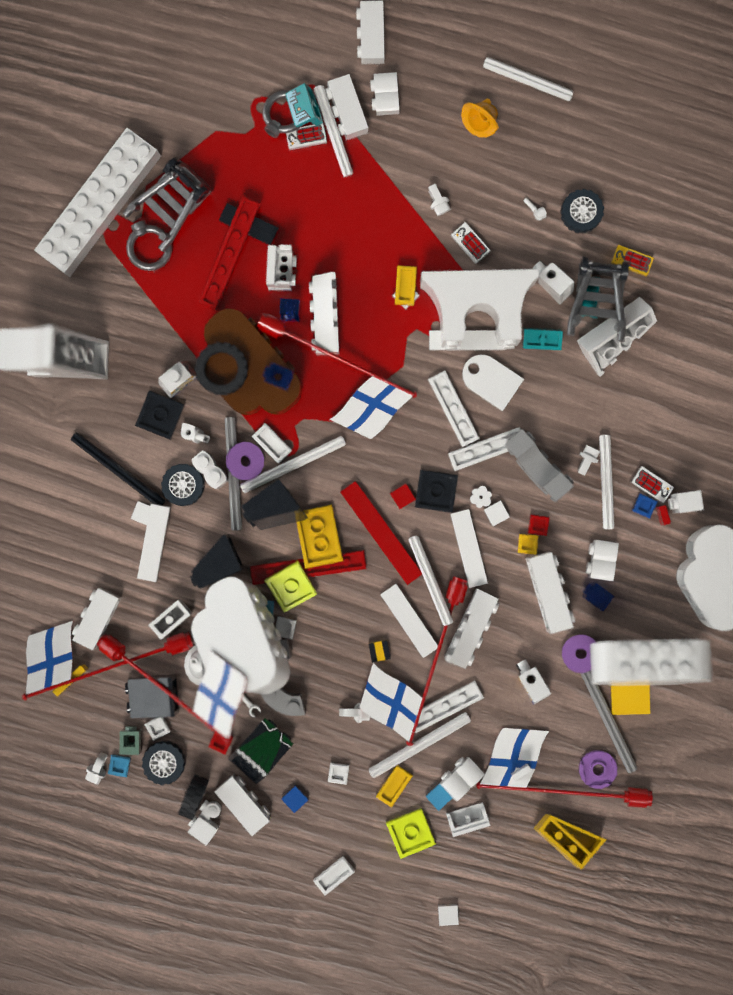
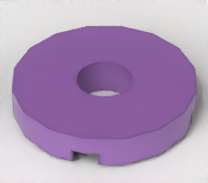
(255, 457)
(569, 650)
(609, 772)

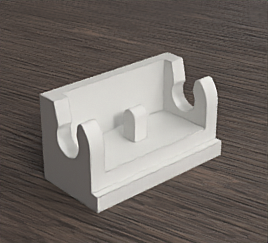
(468, 819)

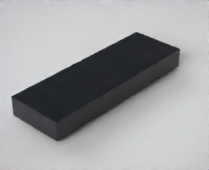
(260, 229)

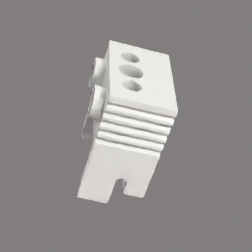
(275, 264)

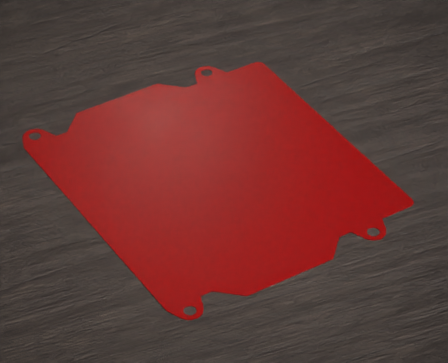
(332, 222)

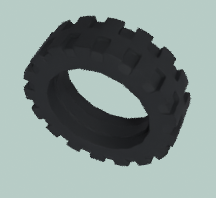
(206, 354)

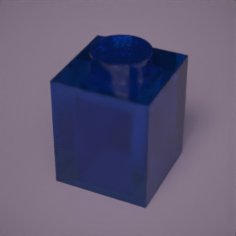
(597, 596)

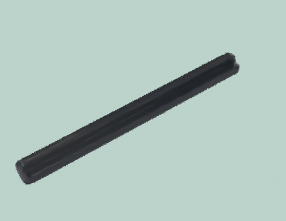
(117, 469)

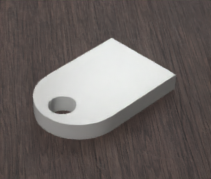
(492, 382)

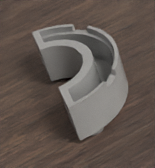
(536, 466)
(284, 701)

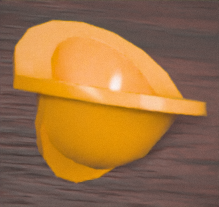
(480, 118)

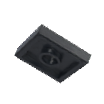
(160, 415)
(436, 491)

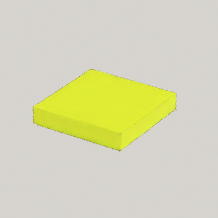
(291, 586)
(410, 833)

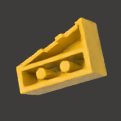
(571, 841)

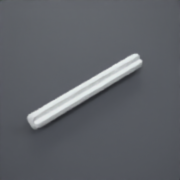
(528, 79)
(333, 130)
(606, 482)
(430, 580)

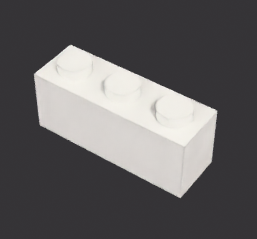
(371, 32)
(346, 107)
(96, 618)
(243, 804)

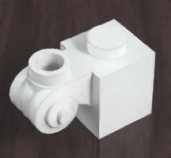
(202, 827)

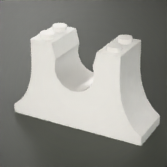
(490, 291)
(53, 353)

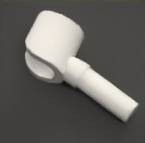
(538, 213)
(250, 705)

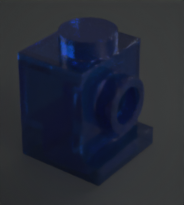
(290, 309)
(274, 369)

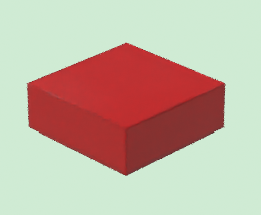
(402, 496)
(663, 515)
(538, 525)
(218, 743)

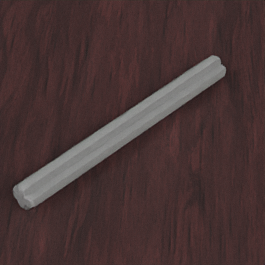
(234, 489)
(609, 723)

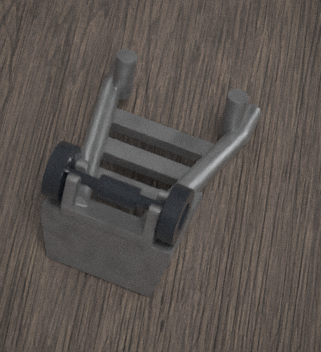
(172, 170)
(586, 269)

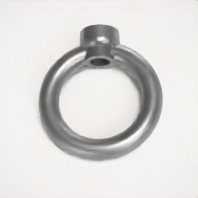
(273, 127)
(140, 229)

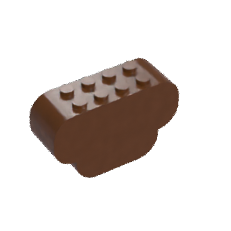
(222, 368)

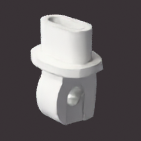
(440, 203)
(197, 435)
(589, 455)
(358, 714)
(96, 771)

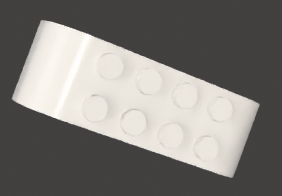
(708, 576)
(242, 634)
(650, 662)

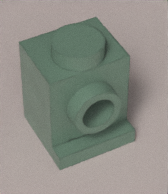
(128, 747)

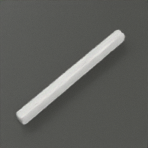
(293, 464)
(419, 745)

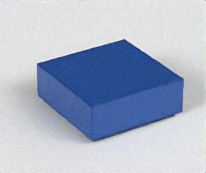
(644, 506)
(294, 799)

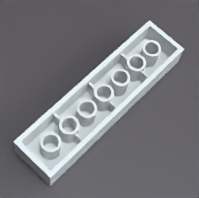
(98, 202)

